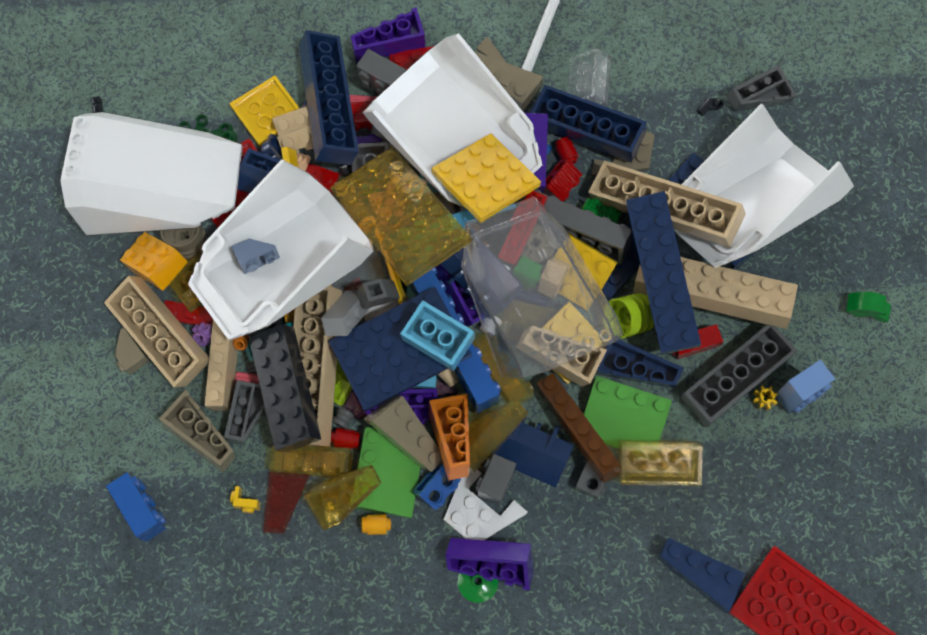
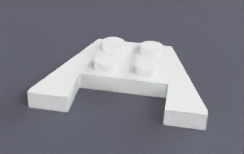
(473, 517)

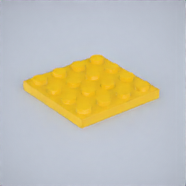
(486, 177)

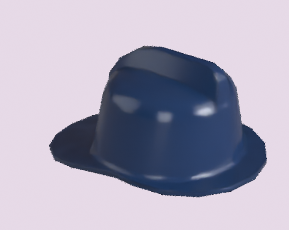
(272, 147)

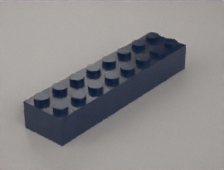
(328, 98)
(663, 273)

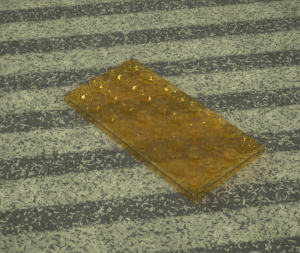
(400, 215)

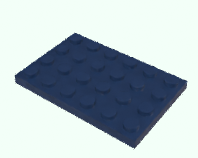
(378, 358)

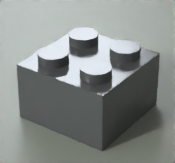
(496, 480)

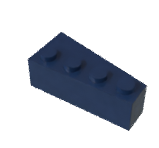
(638, 365)
(708, 576)

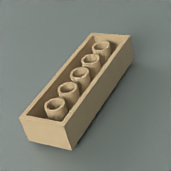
(157, 331)

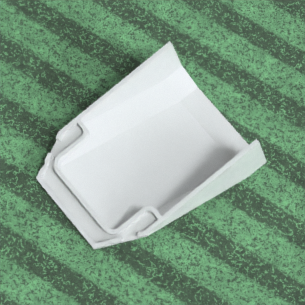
(448, 105)
(146, 175)
(770, 179)
(314, 245)

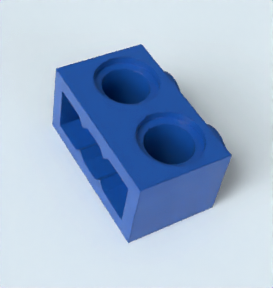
(433, 481)

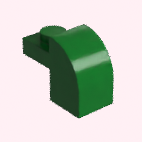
(869, 304)

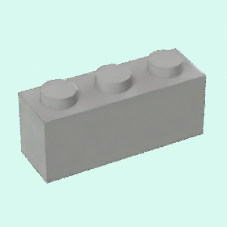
(343, 314)

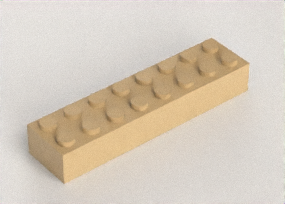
(690, 209)
(735, 293)
(318, 357)

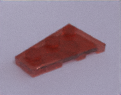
(282, 498)

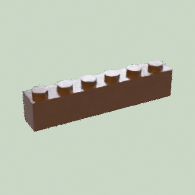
(579, 428)

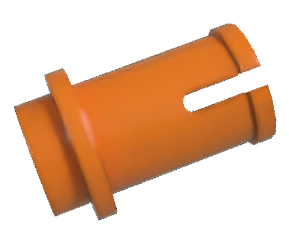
(241, 342)

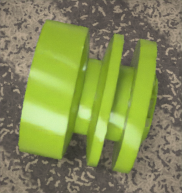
(633, 314)

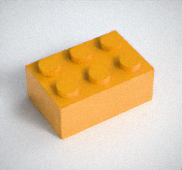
(153, 260)

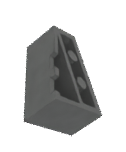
(766, 89)
(244, 412)

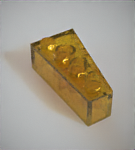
(312, 461)

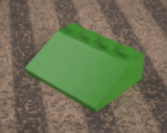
(625, 412)
(397, 476)

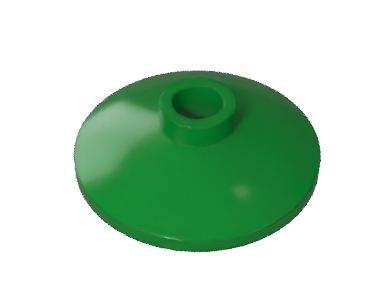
(474, 592)

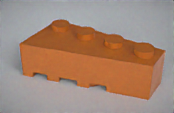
(451, 432)

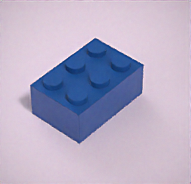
(137, 506)

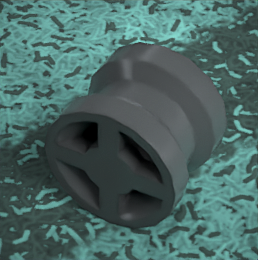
(342, 418)

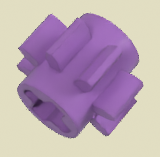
(202, 334)

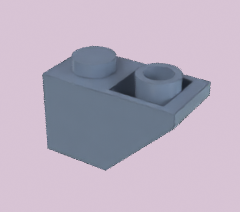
(254, 254)

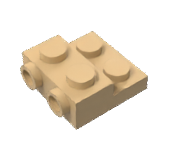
(294, 129)

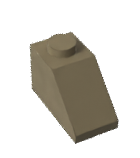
(129, 353)

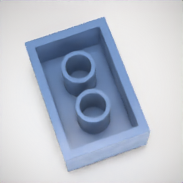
(805, 387)

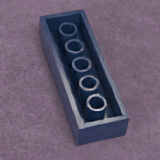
(591, 123)

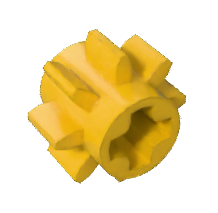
(760, 396)

